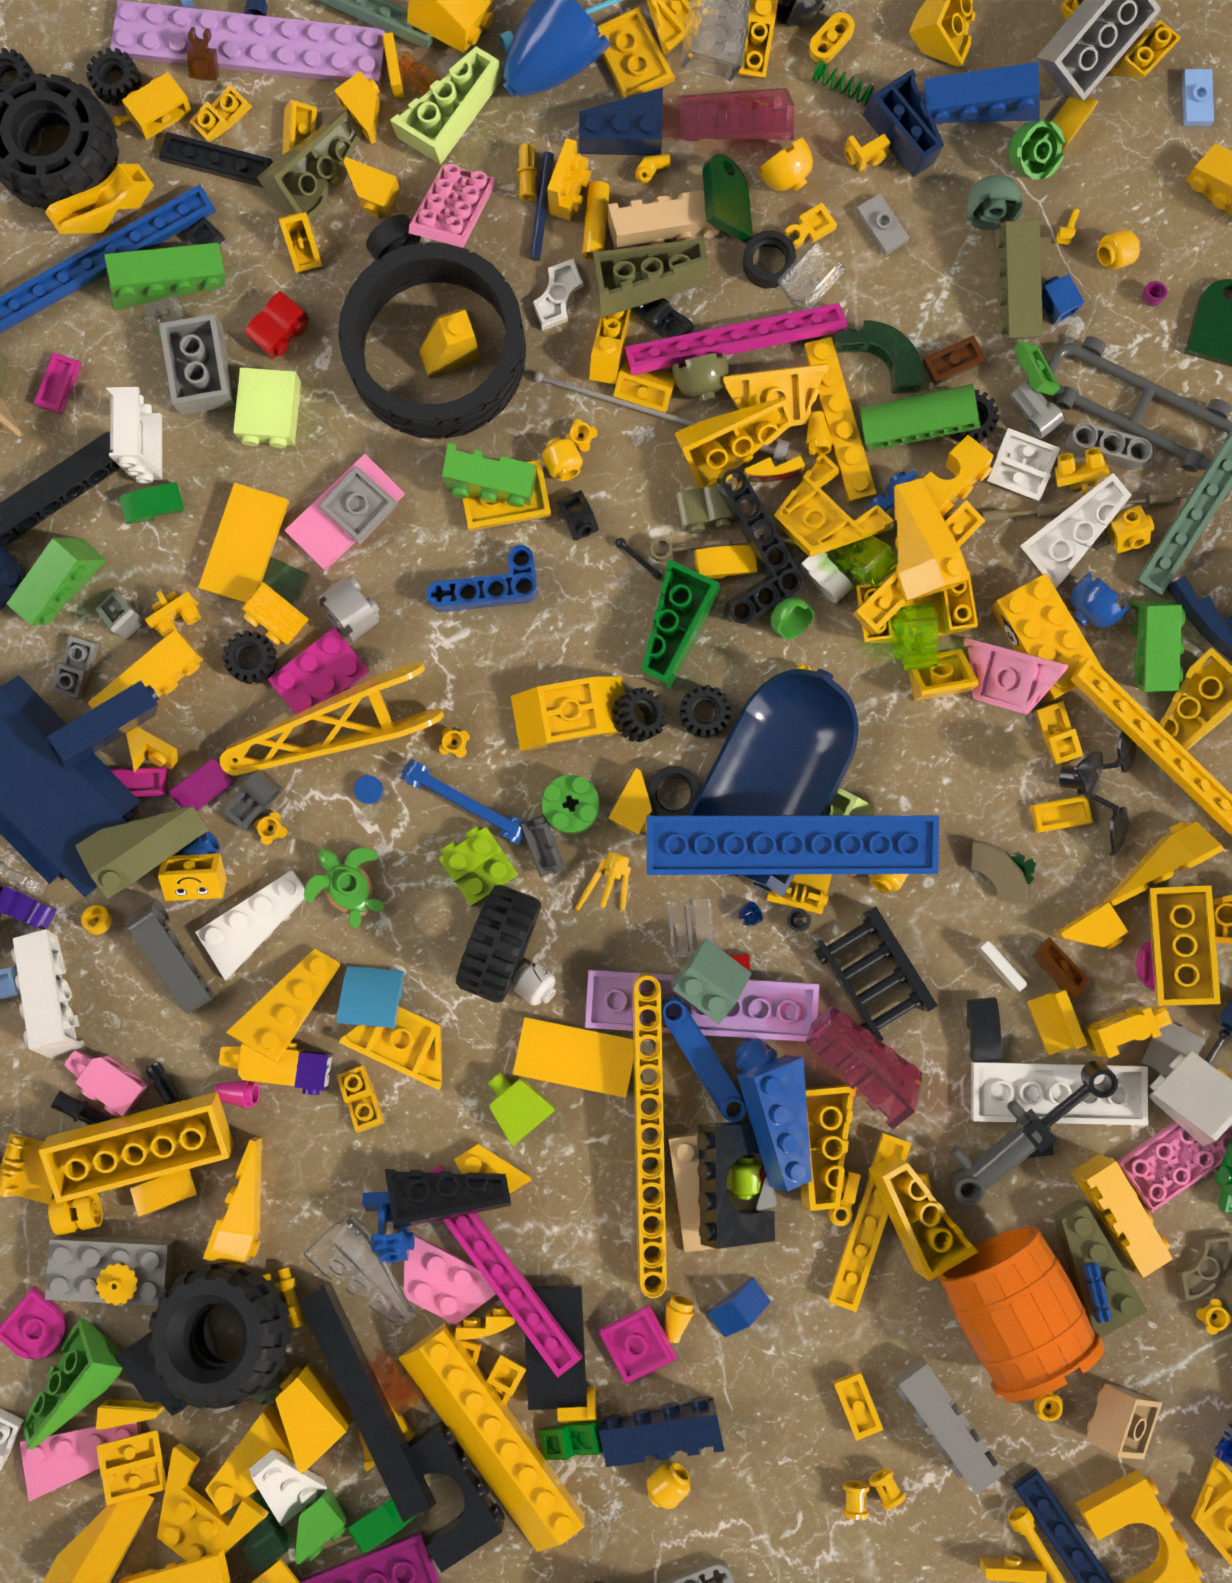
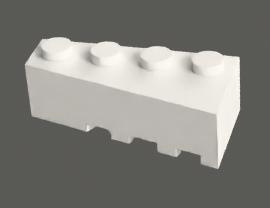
(45, 995)

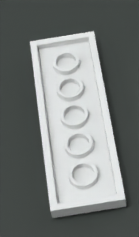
(1047, 1085)

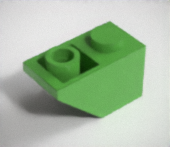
(317, 1523)

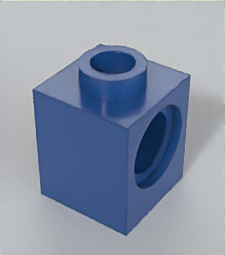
(1061, 298)

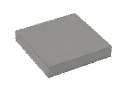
(357, 505)

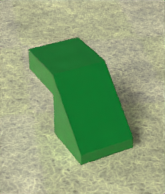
(376, 1525)

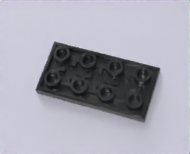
(543, 1386)

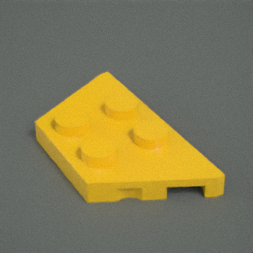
(796, 384)
(409, 1048)
(1214, 1509)

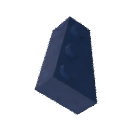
(904, 119)
(623, 126)

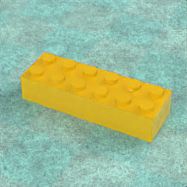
(136, 1147)

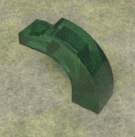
(891, 347)

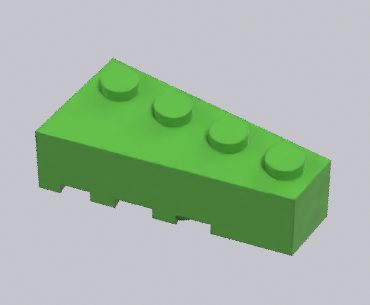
(163, 272)

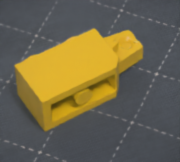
(258, 1068)

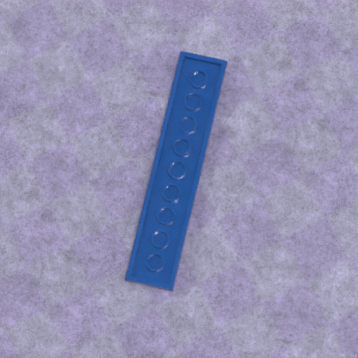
(791, 844)

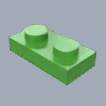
(1036, 367)

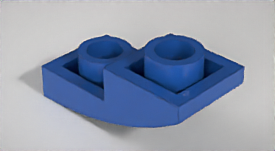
(887, 503)

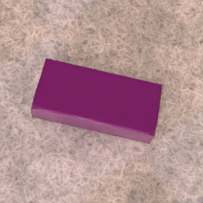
(202, 785)

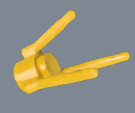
(615, 867)

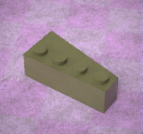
(648, 273)
(1086, 1243)

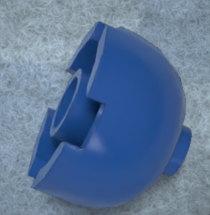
(1096, 603)

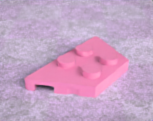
(1010, 677)
(444, 1282)

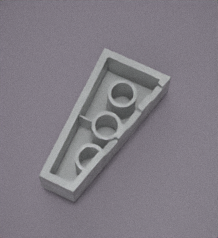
(949, 1425)

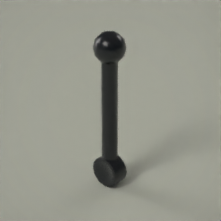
(621, 543)
(1223, 1035)

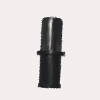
(77, 1109)

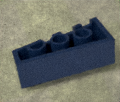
(661, 1432)

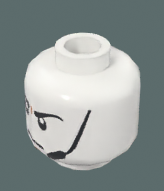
(534, 984)

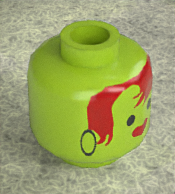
(745, 1177)

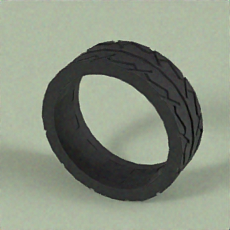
(416, 266)

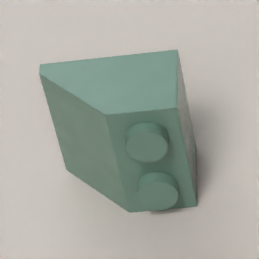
(711, 981)

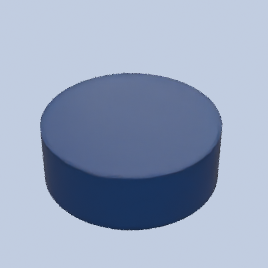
(368, 789)

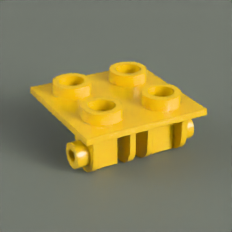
(805, 892)
(23, 1170)

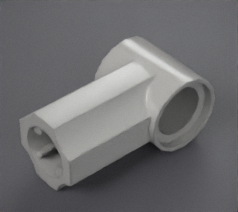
(1039, 414)

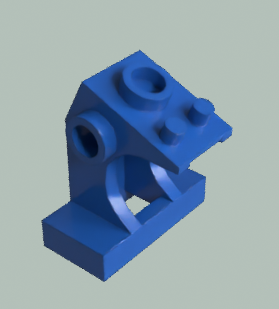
(389, 1247)

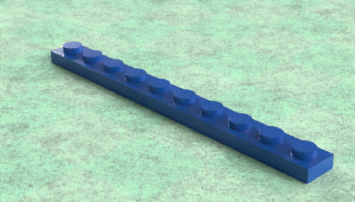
(90, 262)

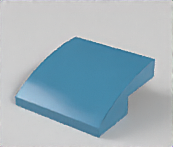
(370, 997)

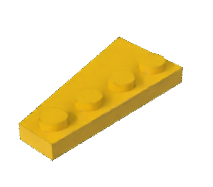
(196, 1570)

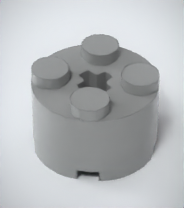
(349, 609)

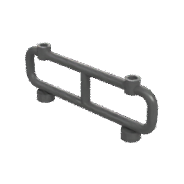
(1091, 352)

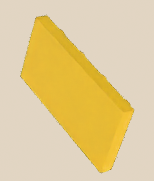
(243, 543)
(574, 1057)

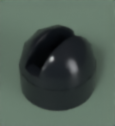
(799, 913)

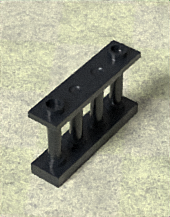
(886, 949)

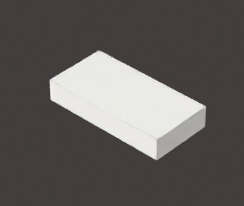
(1001, 966)

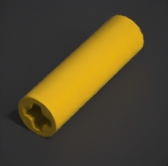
(595, 218)

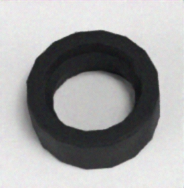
(390, 236)
(773, 239)
(672, 771)

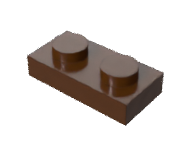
(953, 360)
(1060, 968)

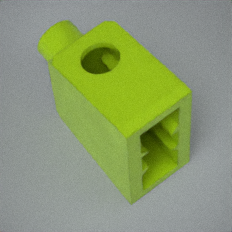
(518, 1107)

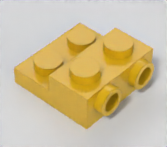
(567, 181)

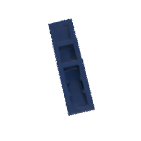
(1204, 616)

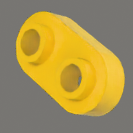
(829, 39)

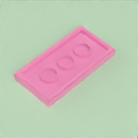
(320, 534)

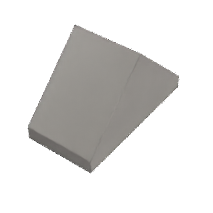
(120, 615)

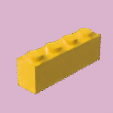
(158, 668)

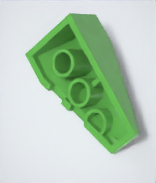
(78, 1379)

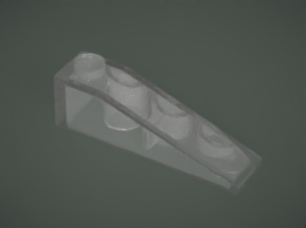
(347, 1255)

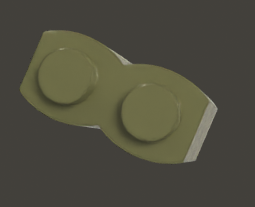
(703, 508)

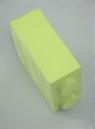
(267, 407)

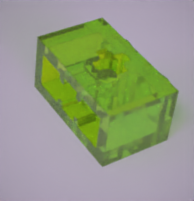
(866, 560)
(916, 636)

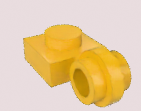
(848, 1196)

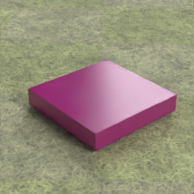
(637, 1344)

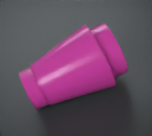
(239, 1093)

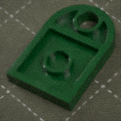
(727, 197)
(1212, 325)

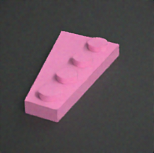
(67, 1456)

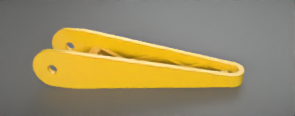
(366, 735)

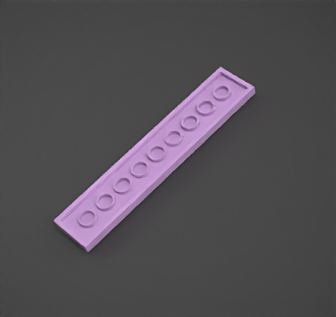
(250, 42)

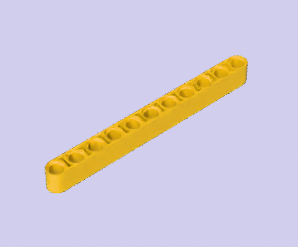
(649, 1148)

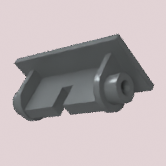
(542, 846)

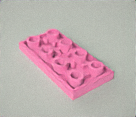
(452, 205)
(1170, 1163)

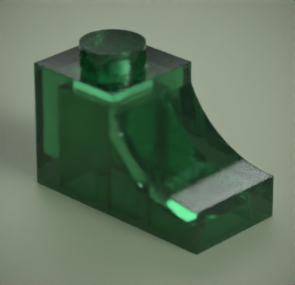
(266, 1540)

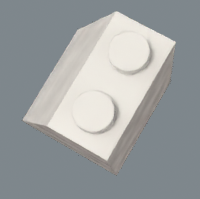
(1195, 1097)

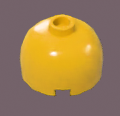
(788, 167)

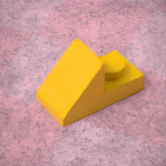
(145, 744)

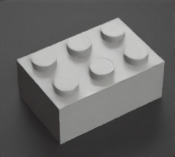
(197, 364)

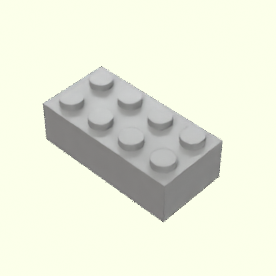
(1094, 42)
(79, 1258)

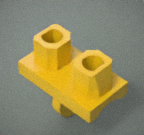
(1082, 473)
(170, 608)

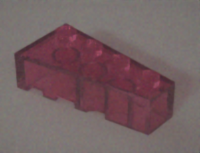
(737, 115)

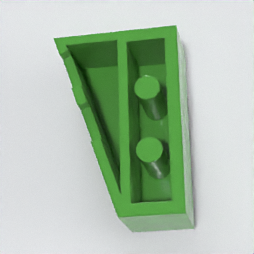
(488, 477)
(55, 579)
(1158, 644)

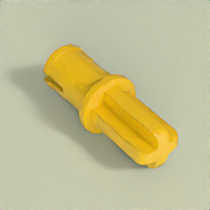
(527, 172)

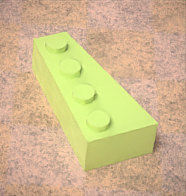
(450, 106)

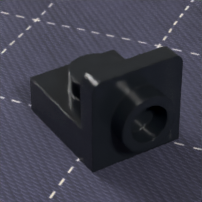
(578, 515)

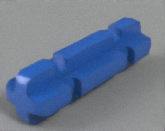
(1096, 1292)

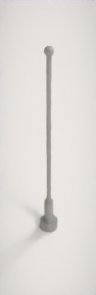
(778, 450)

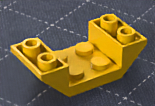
(1145, 50)
(953, 606)
(566, 711)

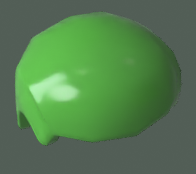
(791, 617)

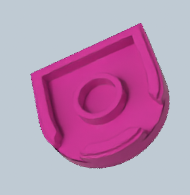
(34, 1327)

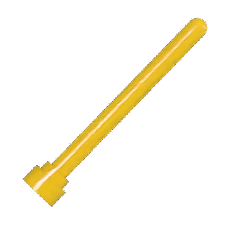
(1022, 1522)

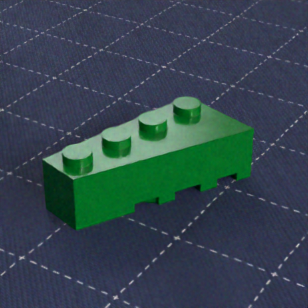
(679, 617)

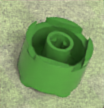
(579, 790)

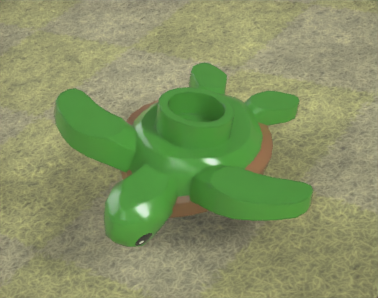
(345, 884)

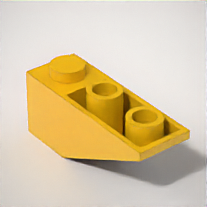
(609, 347)

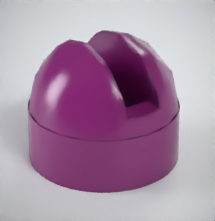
(1154, 293)

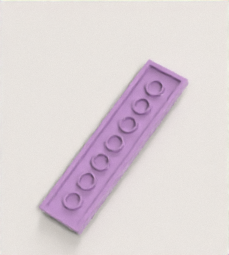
(763, 1010)

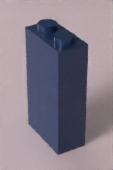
(103, 724)

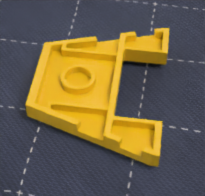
(818, 521)
(191, 1522)

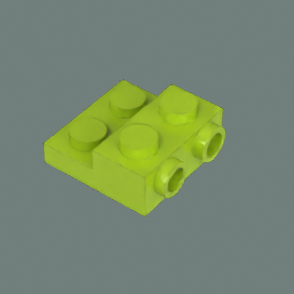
(477, 864)

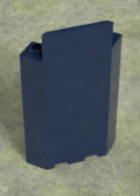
(43, 804)

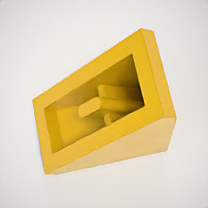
(301, 241)

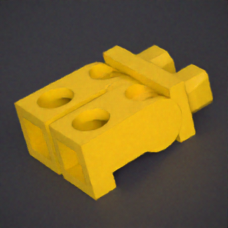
(1120, 1028)

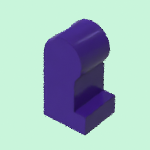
(26, 907)

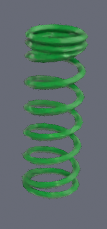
(821, 70)

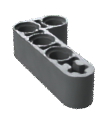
(168, 956)

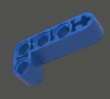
(483, 584)

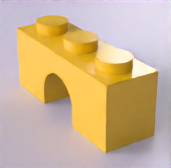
(968, 463)

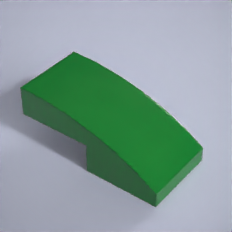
(151, 502)
(570, 1439)

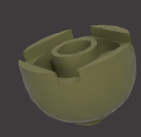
(701, 376)

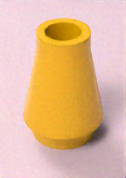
(818, 434)
(678, 1314)

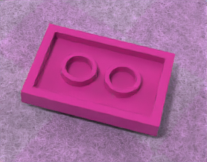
(319, 672)

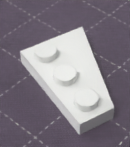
(284, 1486)

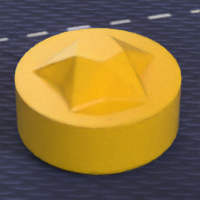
(96, 919)

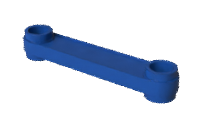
(418, 775)
(703, 1059)

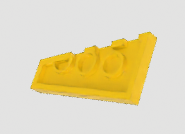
(281, 1012)

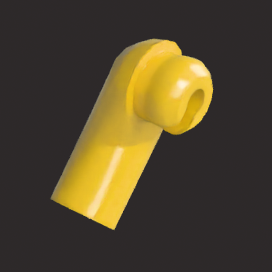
(650, 165)

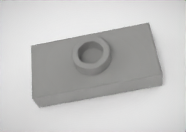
(882, 224)

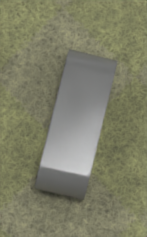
(1121, 443)

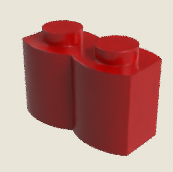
(277, 325)

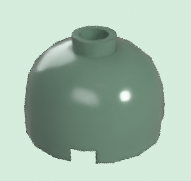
(993, 202)

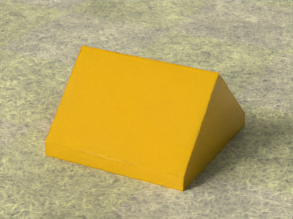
(948, 678)

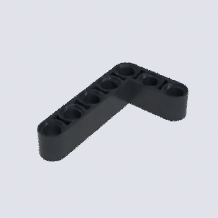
(760, 548)

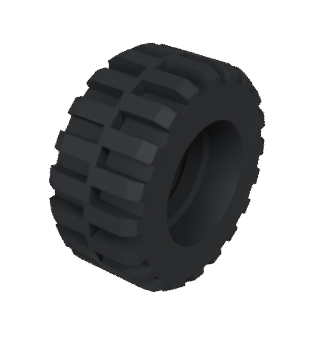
(498, 943)

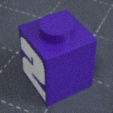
(313, 1072)

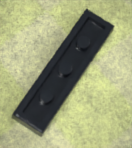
(213, 159)

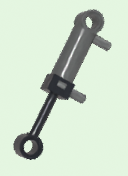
(1024, 1139)

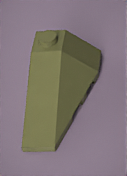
(309, 170)
(130, 850)

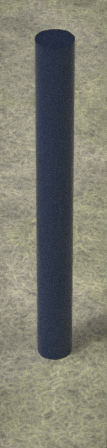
(541, 208)

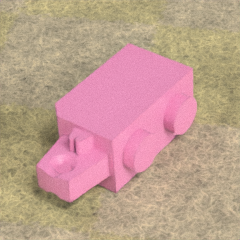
(108, 1082)

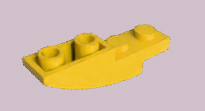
(759, 38)

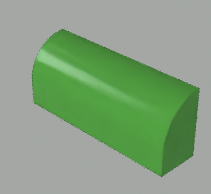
(920, 417)

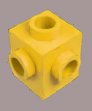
(1130, 529)

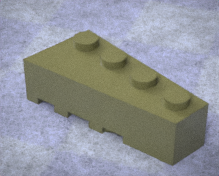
(1019, 279)

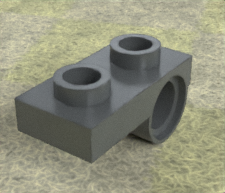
(253, 799)

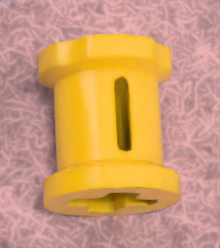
(887, 1488)
(855, 1499)

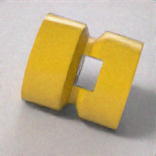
(80, 1212)

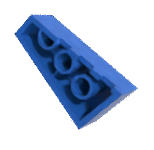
(985, 95)
(779, 1120)

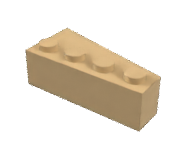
(659, 221)

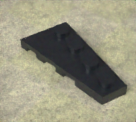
(432, 1197)

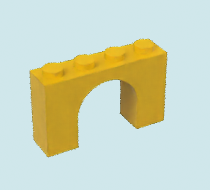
(1134, 1501)

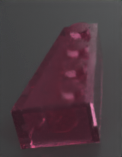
(867, 1064)

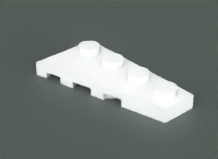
(243, 928)

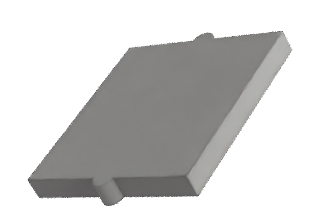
(1165, 1048)

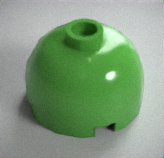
(1036, 149)

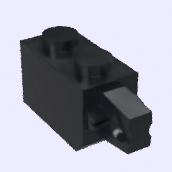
(139, 1368)

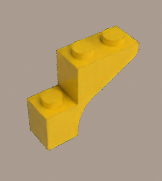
(96, 207)

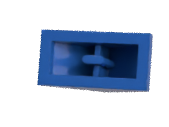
(739, 1308)

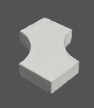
(563, 283)

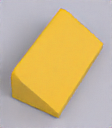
(1073, 116)
(298, 123)

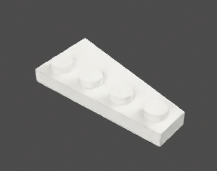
(1071, 534)

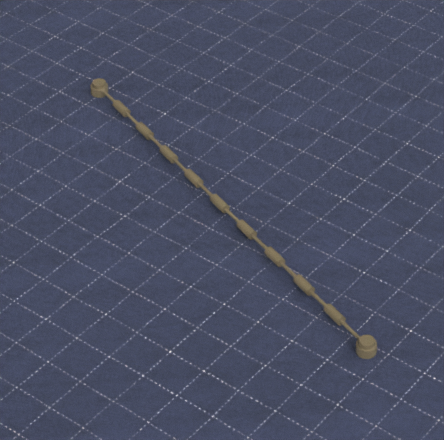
(662, 548)

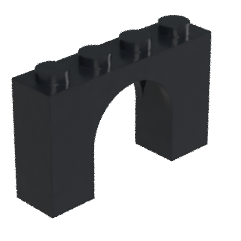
(719, 1221)
(480, 1519)

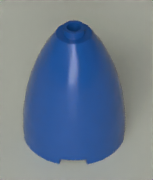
(551, 47)

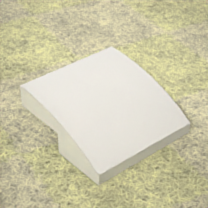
(1023, 464)

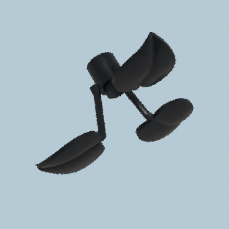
(1086, 779)

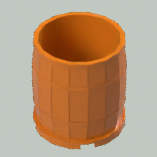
(1021, 1315)

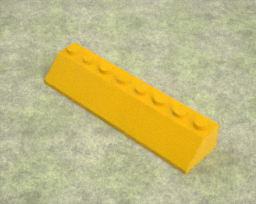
(493, 1439)

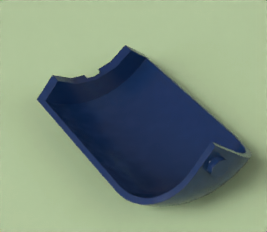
(783, 754)

